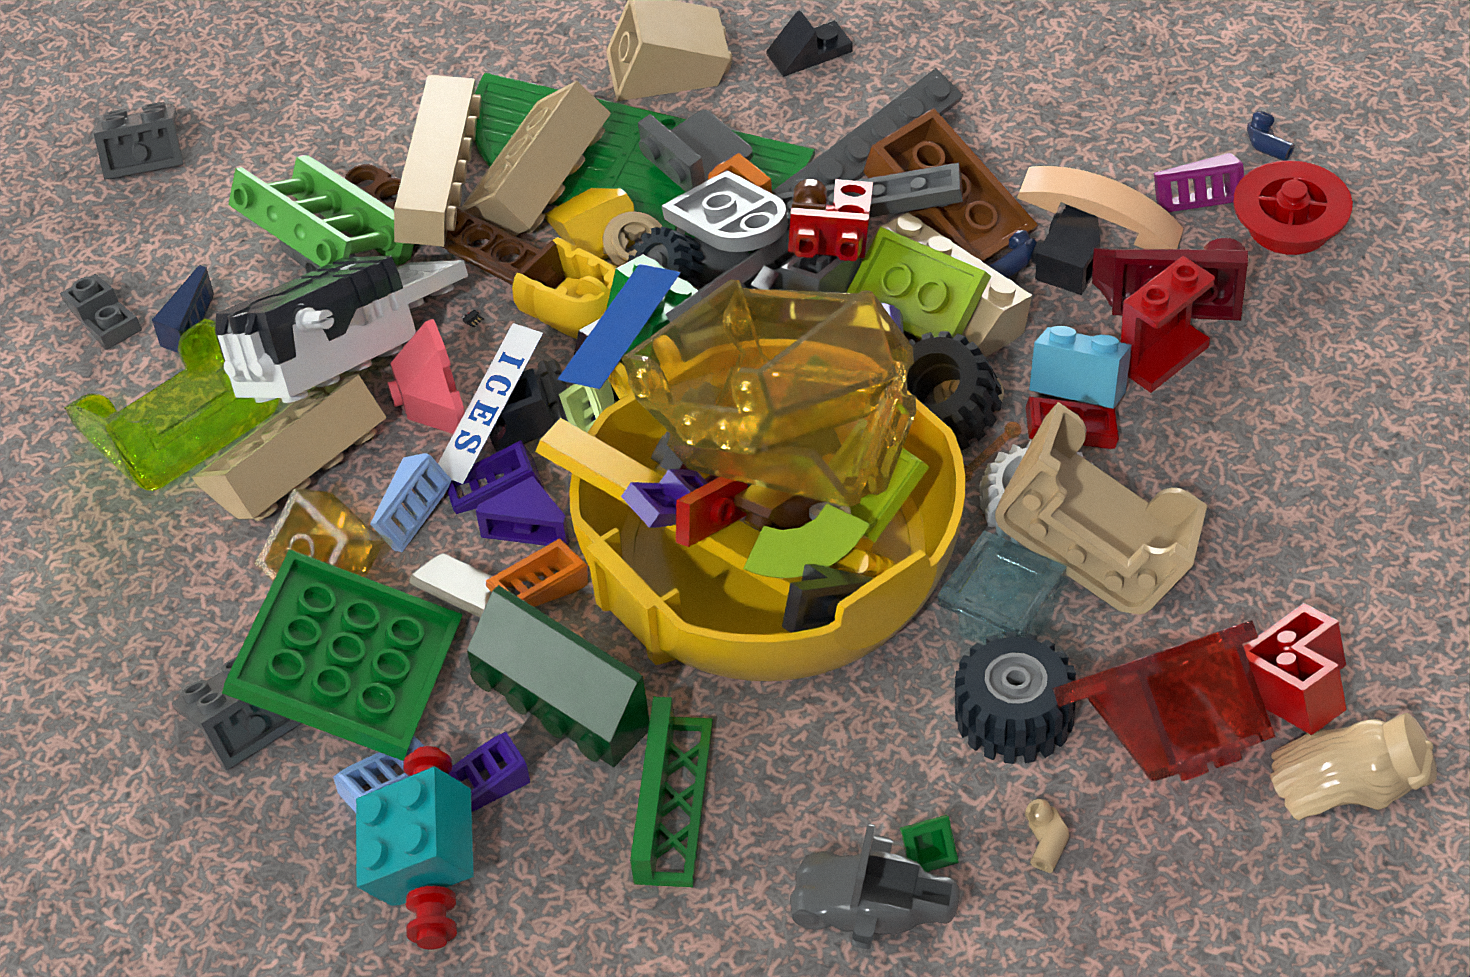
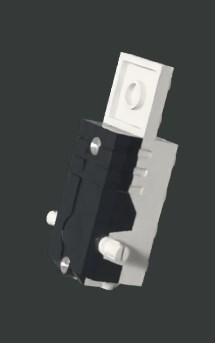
(325, 324)

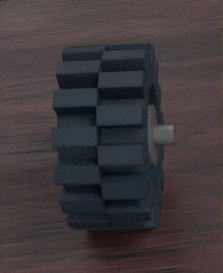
(672, 252)

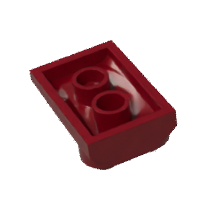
(1124, 271)

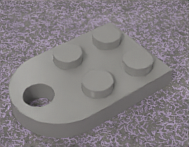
(729, 214)

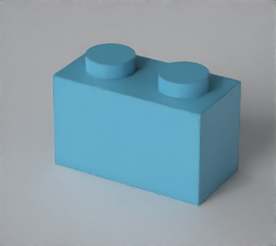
(1080, 366)

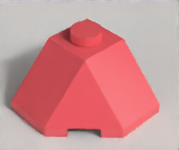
(425, 381)

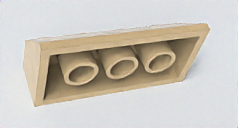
(538, 160)
(1003, 305)
(291, 448)

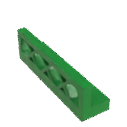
(654, 789)

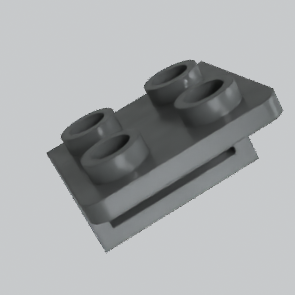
(690, 148)

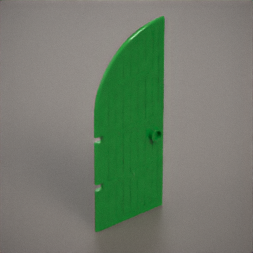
(616, 157)

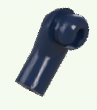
(1018, 257)

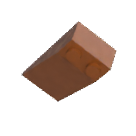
(988, 209)

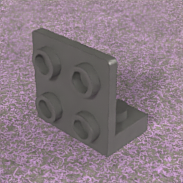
(138, 140)
(228, 724)

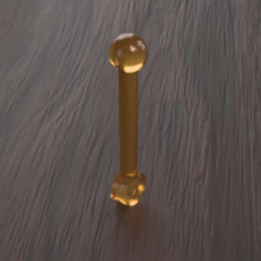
(1011, 430)

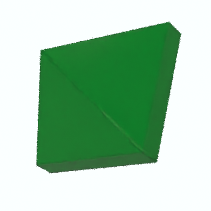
(930, 843)

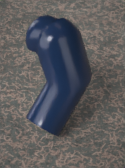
(1263, 138)

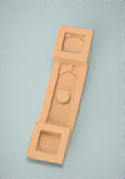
(1103, 198)

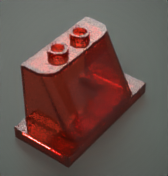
(1181, 704)

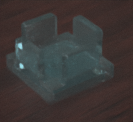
(1002, 590)

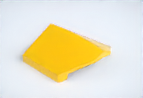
(586, 217)

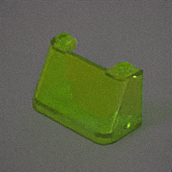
(174, 422)

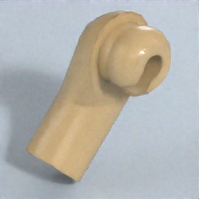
(1050, 833)

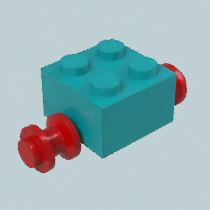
(417, 843)

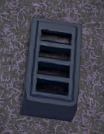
(184, 309)

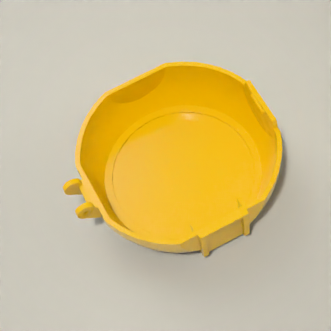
(724, 620)

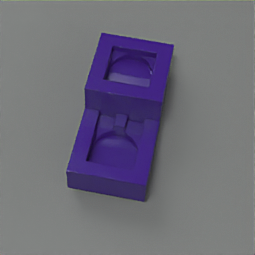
(657, 501)

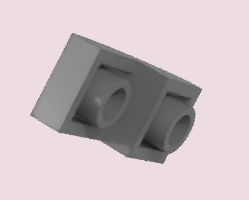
(100, 311)

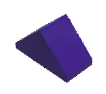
(522, 516)

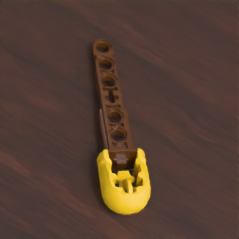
(533, 274)

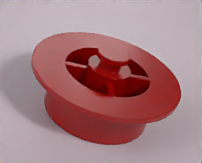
(1292, 206)

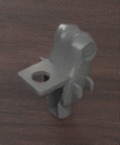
(870, 892)

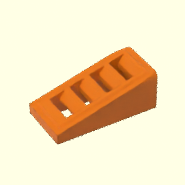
(553, 557)

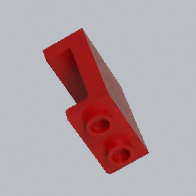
(1159, 322)

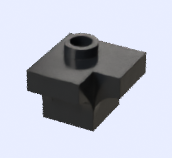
(524, 415)

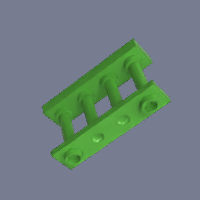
(324, 193)

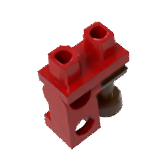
(833, 228)

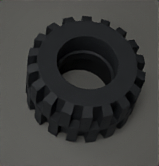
(977, 394)

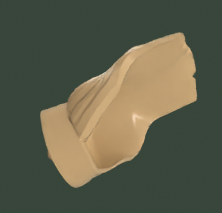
(1353, 765)

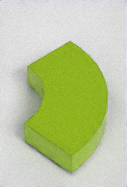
(818, 542)

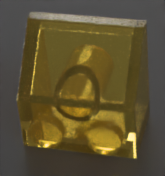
(322, 529)

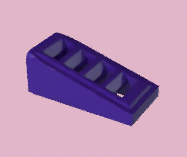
(513, 461)
(501, 780)

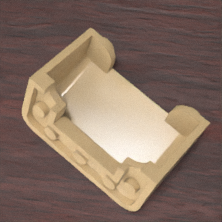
(1095, 525)

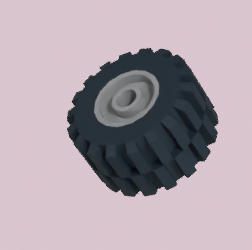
(1009, 699)

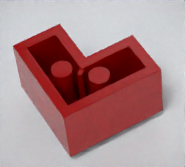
(1300, 668)

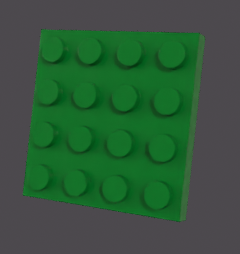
(343, 654)

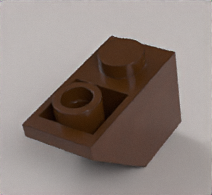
(774, 508)

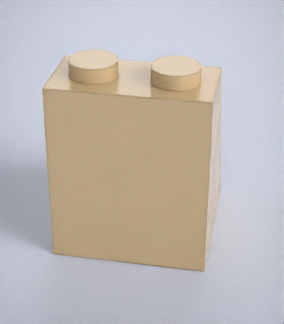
(666, 49)

